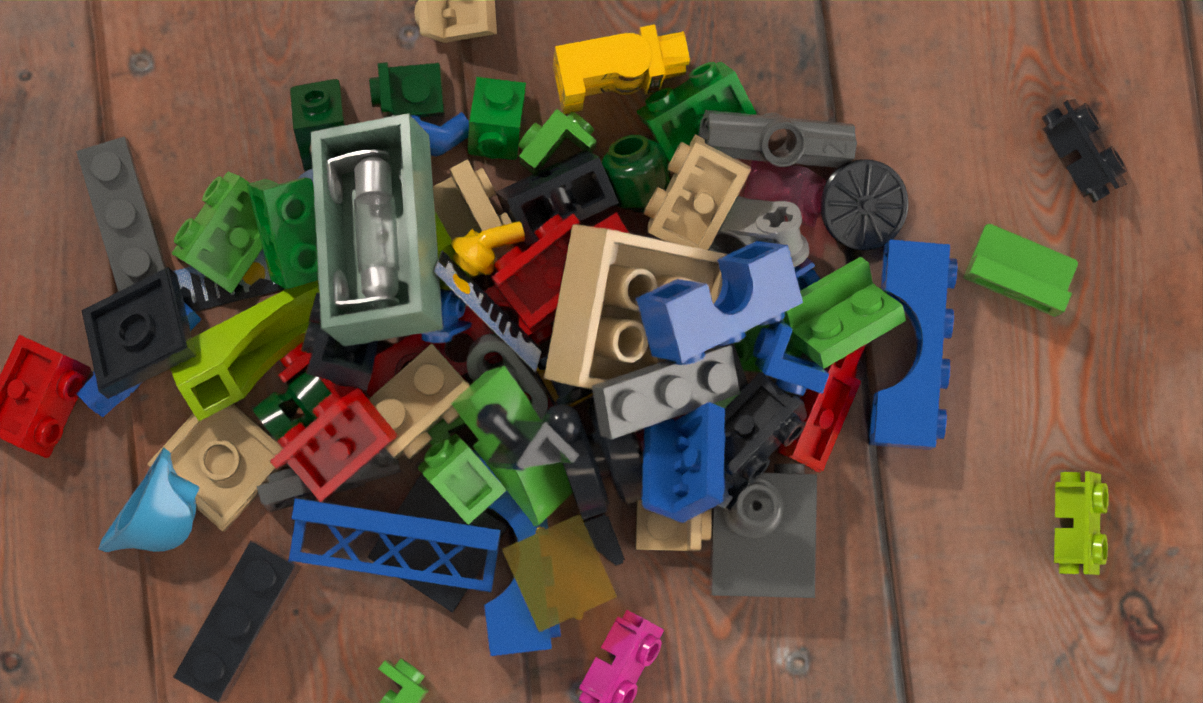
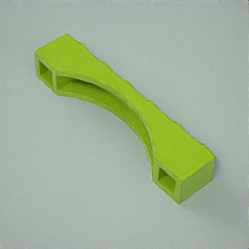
(247, 345)

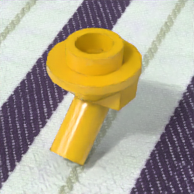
(475, 250)

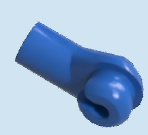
(447, 135)

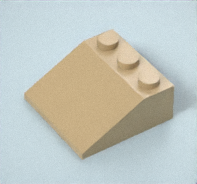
(597, 312)

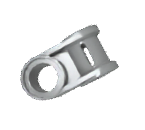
(764, 222)

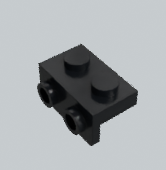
(333, 361)
(756, 426)

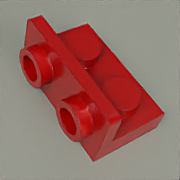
(38, 395)

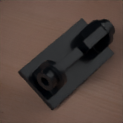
(1078, 132)

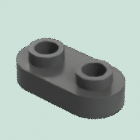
(517, 367)

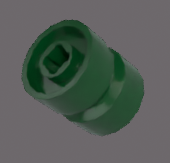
(278, 409)

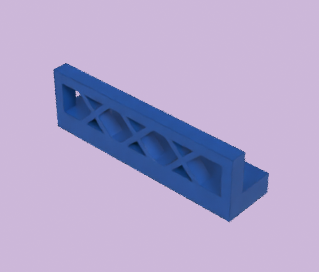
(397, 525)

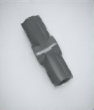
(806, 141)

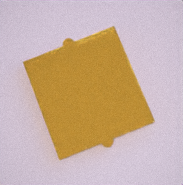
(559, 573)

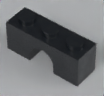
(236, 620)

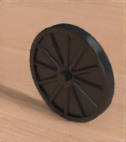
(864, 204)

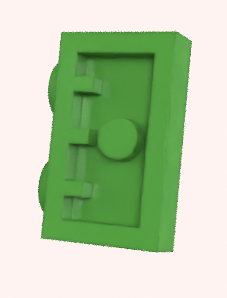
(223, 235)
(842, 314)

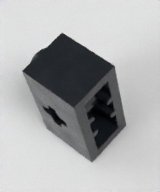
(565, 188)

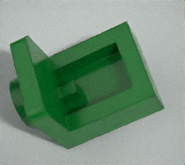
(496, 118)

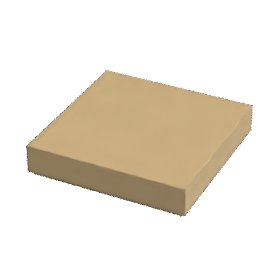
(226, 460)

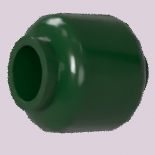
(636, 170)

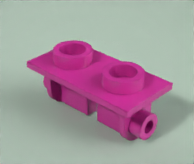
(635, 645)

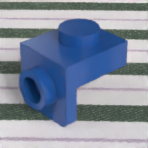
(791, 371)

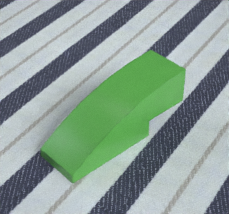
(537, 488)

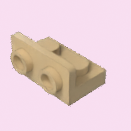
(697, 195)
(419, 400)

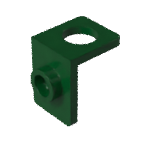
(315, 108)

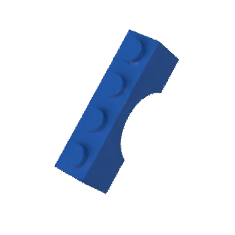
(919, 280)
(507, 616)

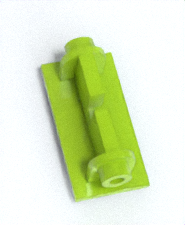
(1084, 542)

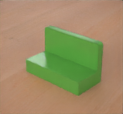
(1022, 270)

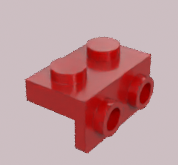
(534, 277)
(336, 443)

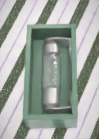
(376, 230)

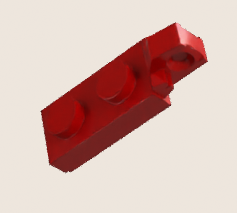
(825, 414)

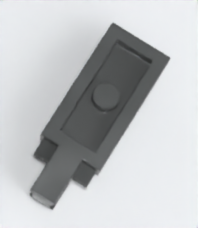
(287, 485)

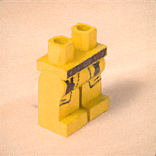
(617, 65)

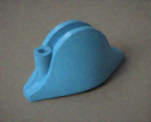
(157, 512)

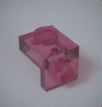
(788, 184)

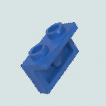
(685, 464)

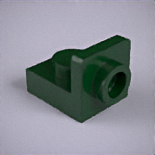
(408, 90)

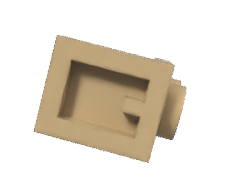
(666, 534)

